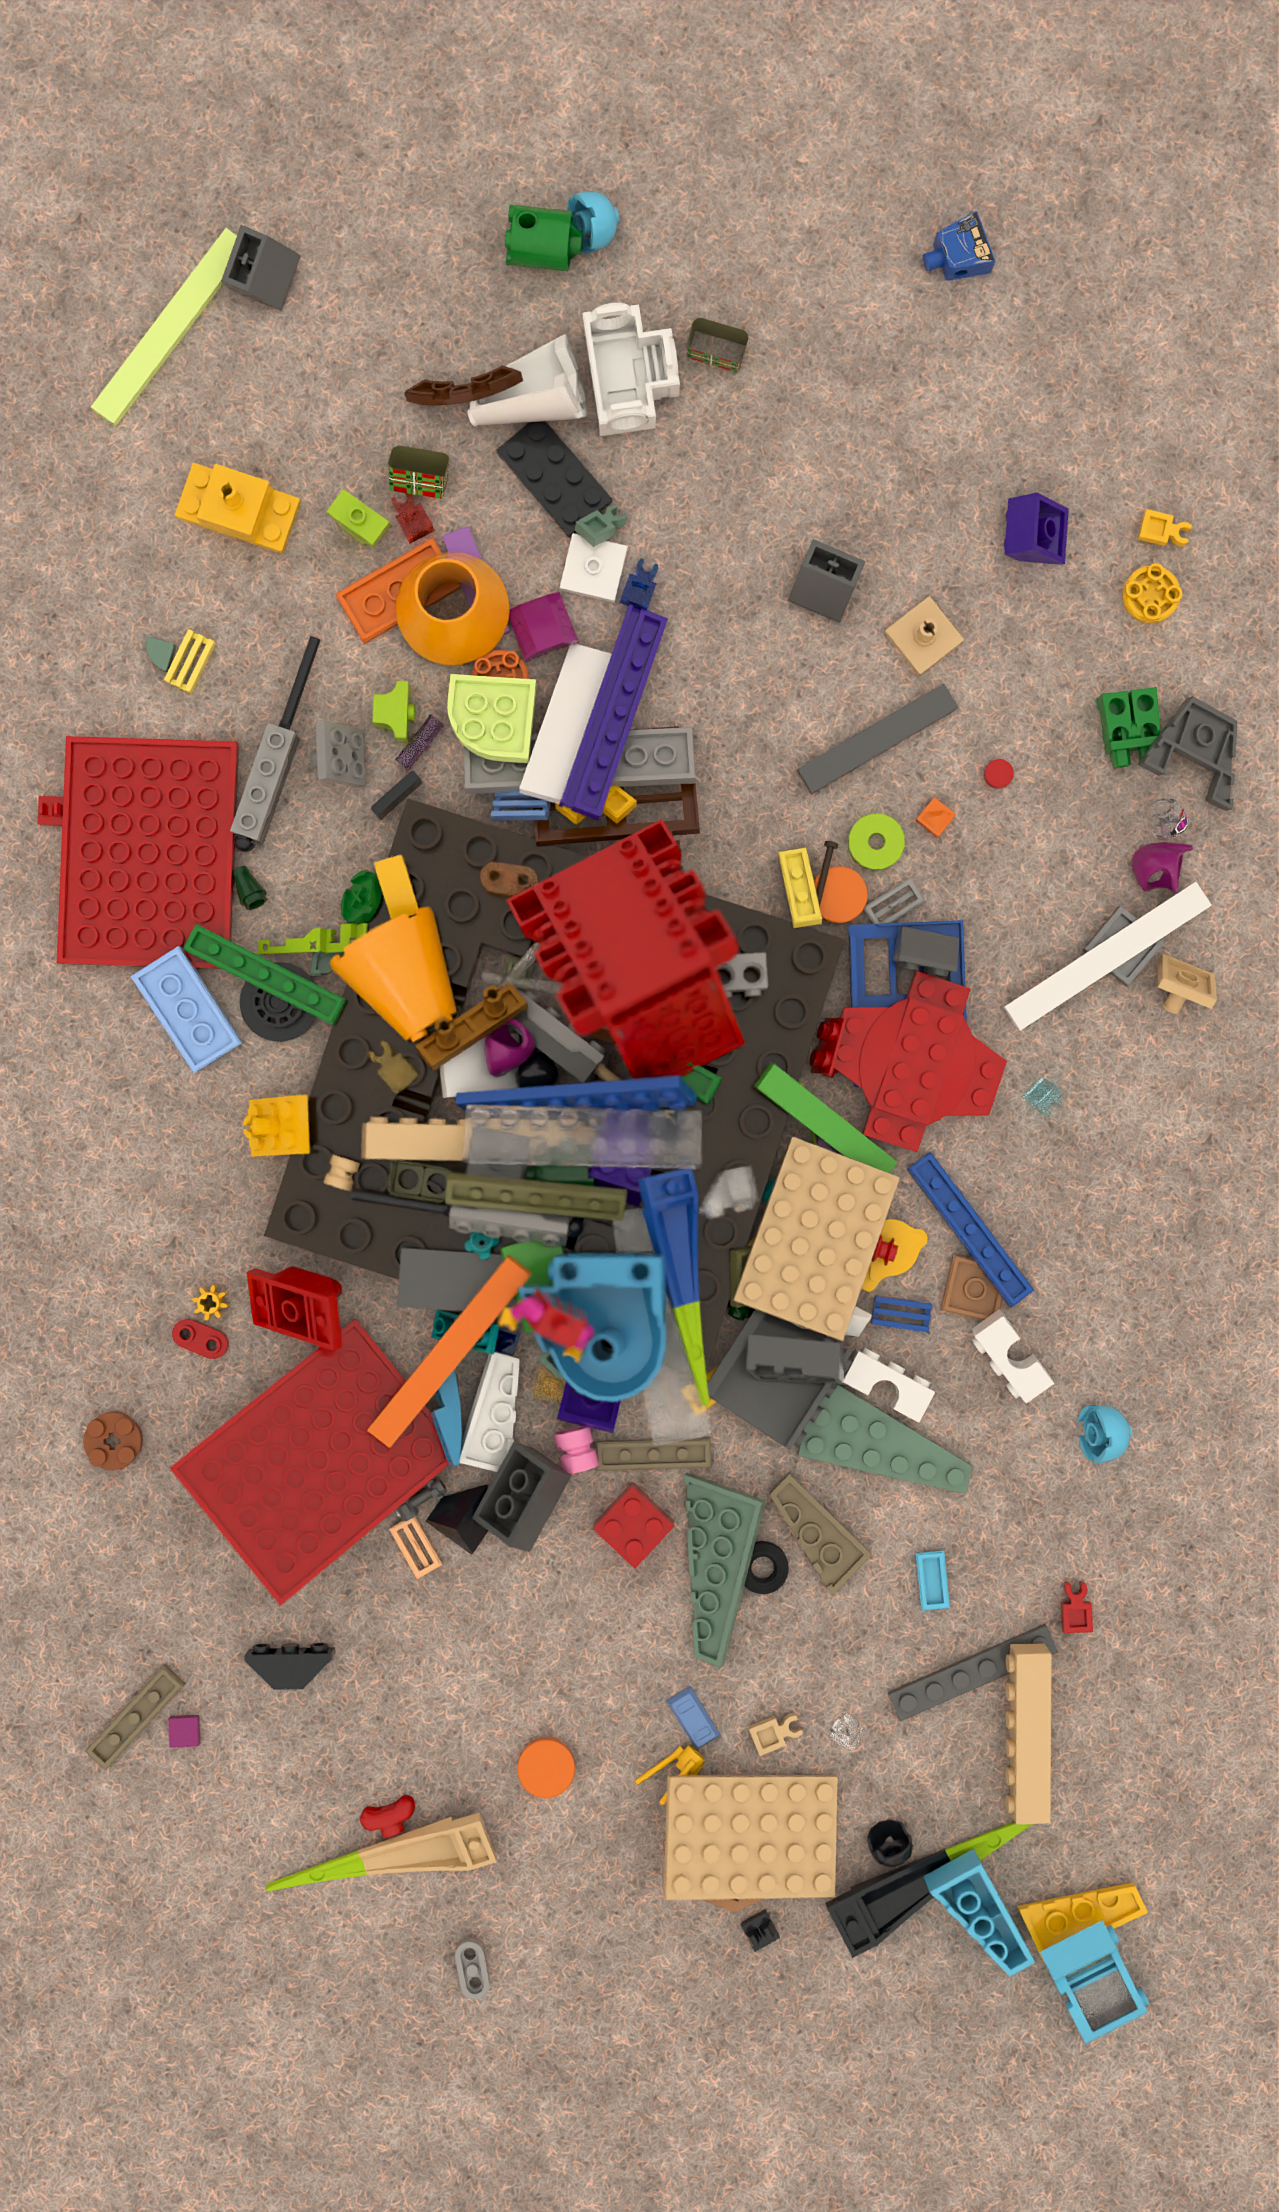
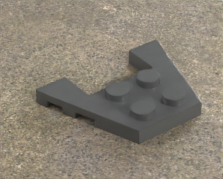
(1202, 737)

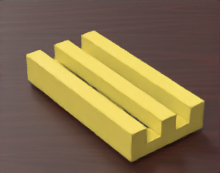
(199, 639)

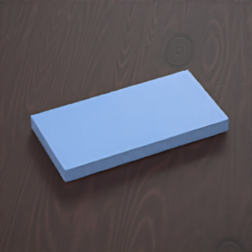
(186, 1009)

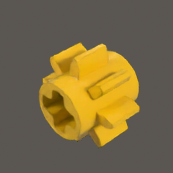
(216, 1297)

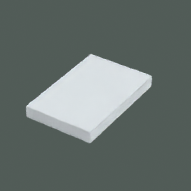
(470, 1073)

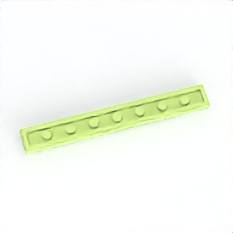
(165, 332)

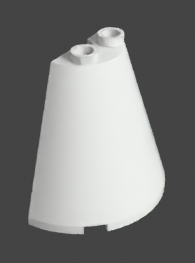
(547, 391)

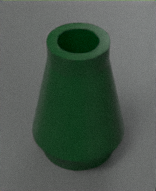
(248, 888)

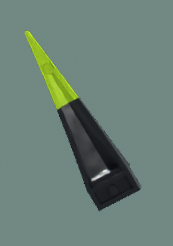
(885, 1902)

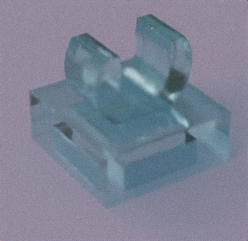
(1043, 1096)

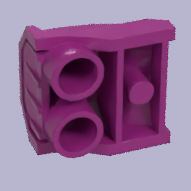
(542, 626)

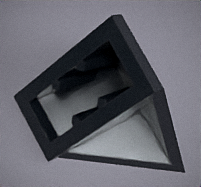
(454, 1518)

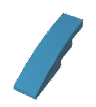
(448, 1419)

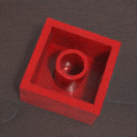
(633, 1525)

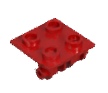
(829, 1038)

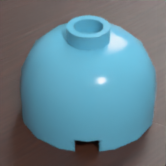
(594, 217)
(1105, 1433)

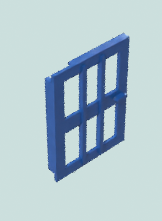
(857, 933)

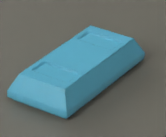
(932, 1580)

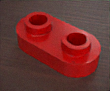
(199, 1338)

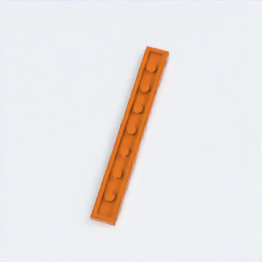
(449, 1351)

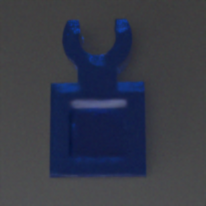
(640, 587)

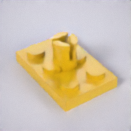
(278, 1126)

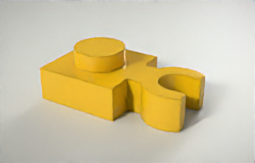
(1158, 528)

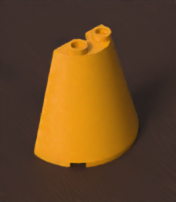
(401, 973)

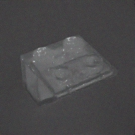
(729, 1189)

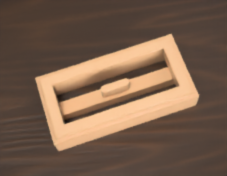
(427, 1543)

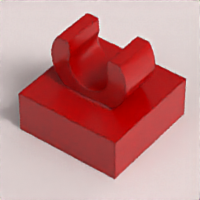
(50, 811)

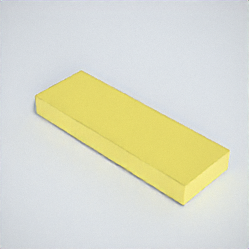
(799, 888)

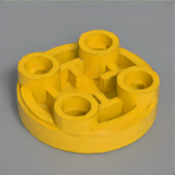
(1151, 594)

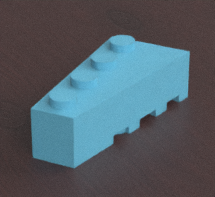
(975, 1903)

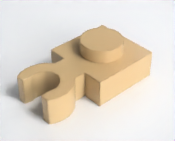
(770, 1734)

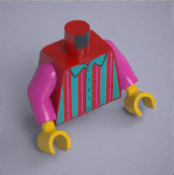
(553, 1320)

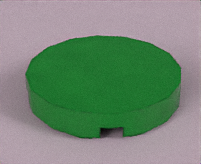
(362, 899)

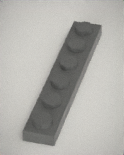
(962, 1675)

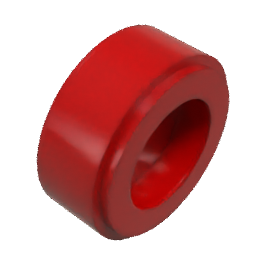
(998, 773)

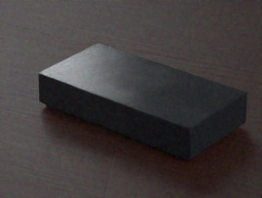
(396, 795)

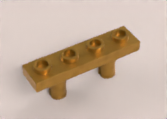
(472, 1026)

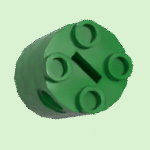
(541, 238)

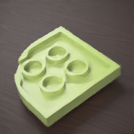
(493, 715)

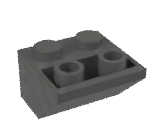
(260, 268)
(826, 580)
(926, 949)

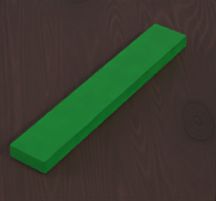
(265, 974)

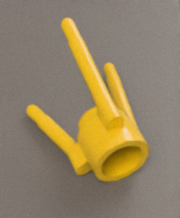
(688, 1763)

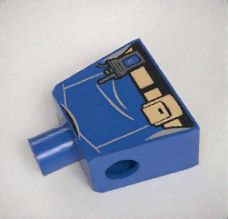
(961, 250)

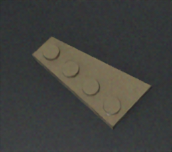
(823, 1538)

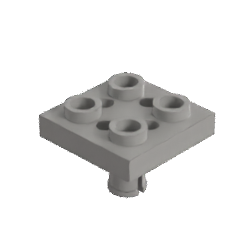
(339, 754)

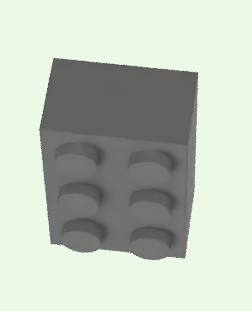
(521, 1497)

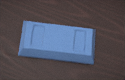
(693, 1718)

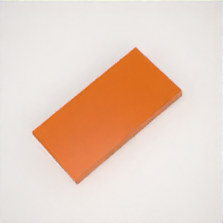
(372, 600)

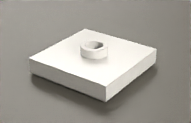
(593, 570)

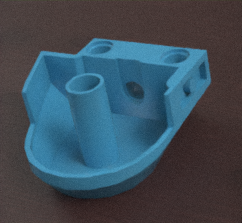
(622, 1304)

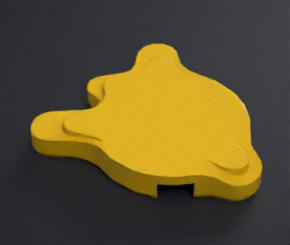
(909, 1245)

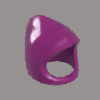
(1156, 858)
(504, 1052)

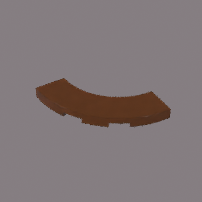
(446, 393)

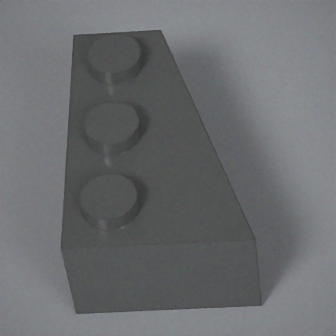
(795, 1359)

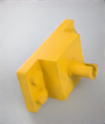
(238, 506)

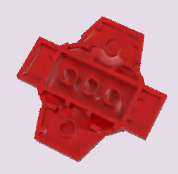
(918, 1061)

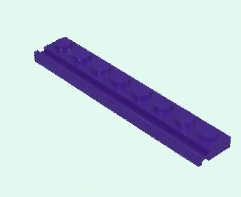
(613, 712)

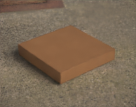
(969, 1290)

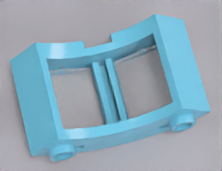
(1096, 1974)

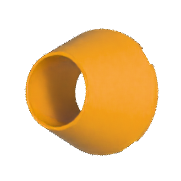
(458, 639)

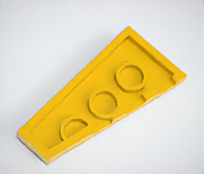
(1064, 1916)

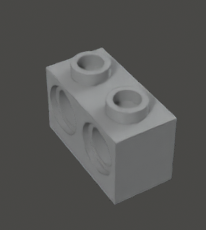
(736, 968)

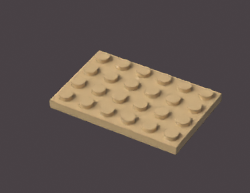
(816, 1239)
(750, 1836)

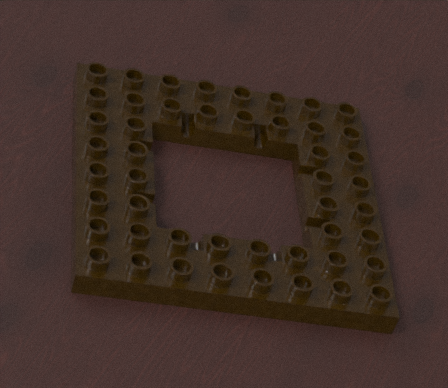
(737, 1126)

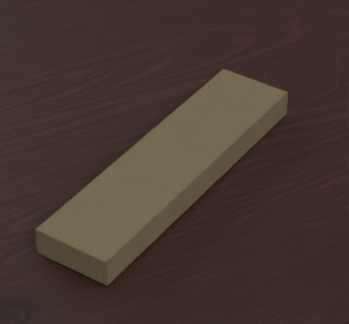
(645, 1456)
(135, 1717)

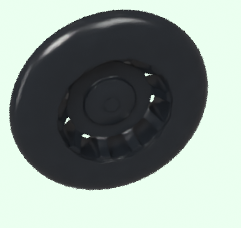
(274, 1008)

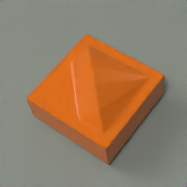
(935, 817)

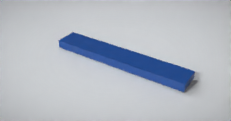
(970, 1230)

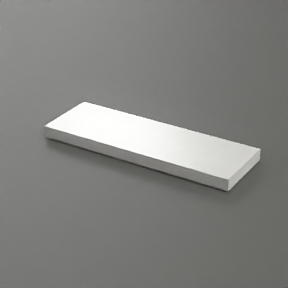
(564, 723)

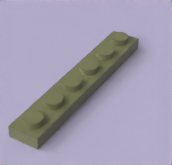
(535, 1196)

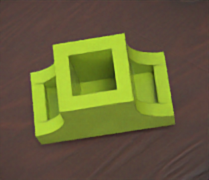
(358, 519)
(395, 711)

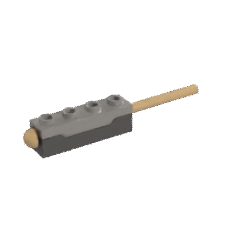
(562, 1043)

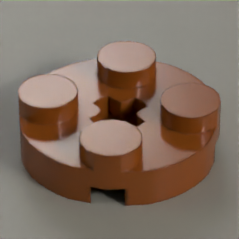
(101, 1453)

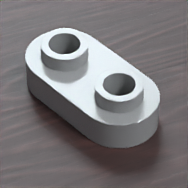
(472, 1967)

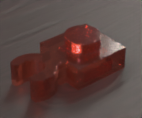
(412, 519)

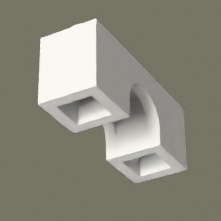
(1025, 1377)
(911, 1394)

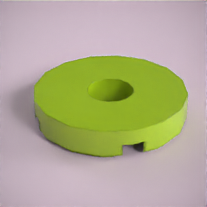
(890, 832)

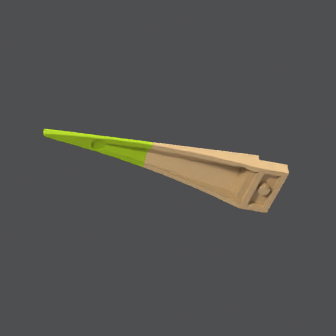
(435, 1847)

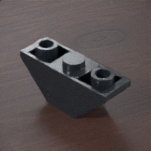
(290, 1665)

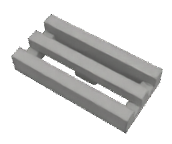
(914, 891)

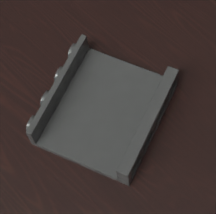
(770, 1406)

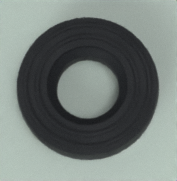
(779, 1574)

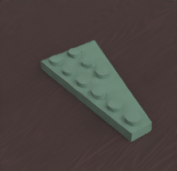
(869, 1440)
(723, 1540)

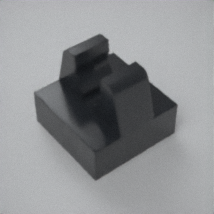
(760, 1930)

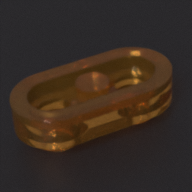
(508, 878)

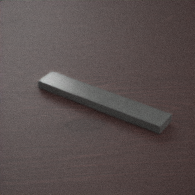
(877, 739)

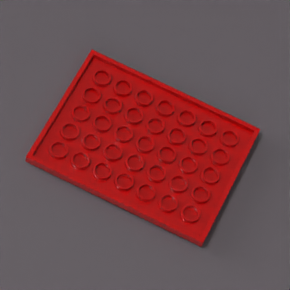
(145, 848)
(299, 1471)

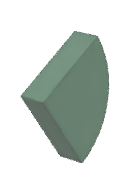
(160, 652)
(320, 963)

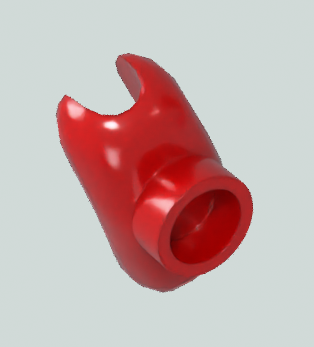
(389, 1817)

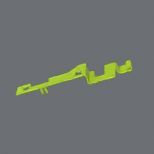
(321, 937)

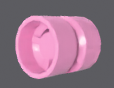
(576, 1449)

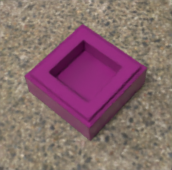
(184, 1731)

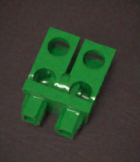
(1128, 723)

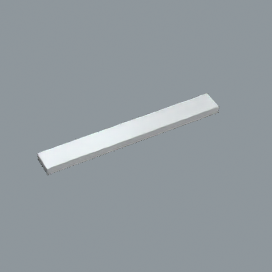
(1107, 956)

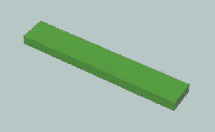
(821, 1119)

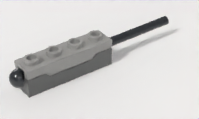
(271, 766)
(520, 1225)

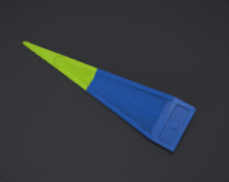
(673, 1229)

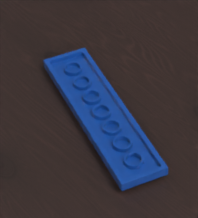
(619, 1095)

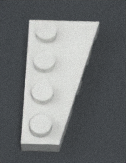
(493, 1414)

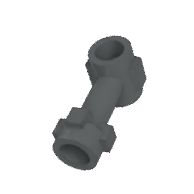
(408, 1509)

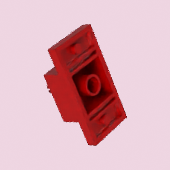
(297, 1305)

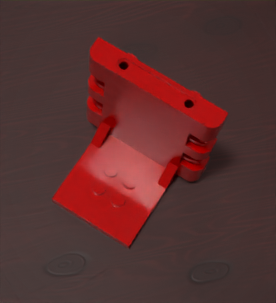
(636, 953)

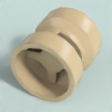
(341, 1172)

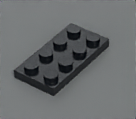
(553, 475)

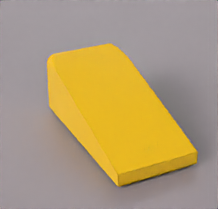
(396, 886)

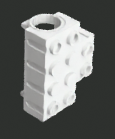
(628, 368)

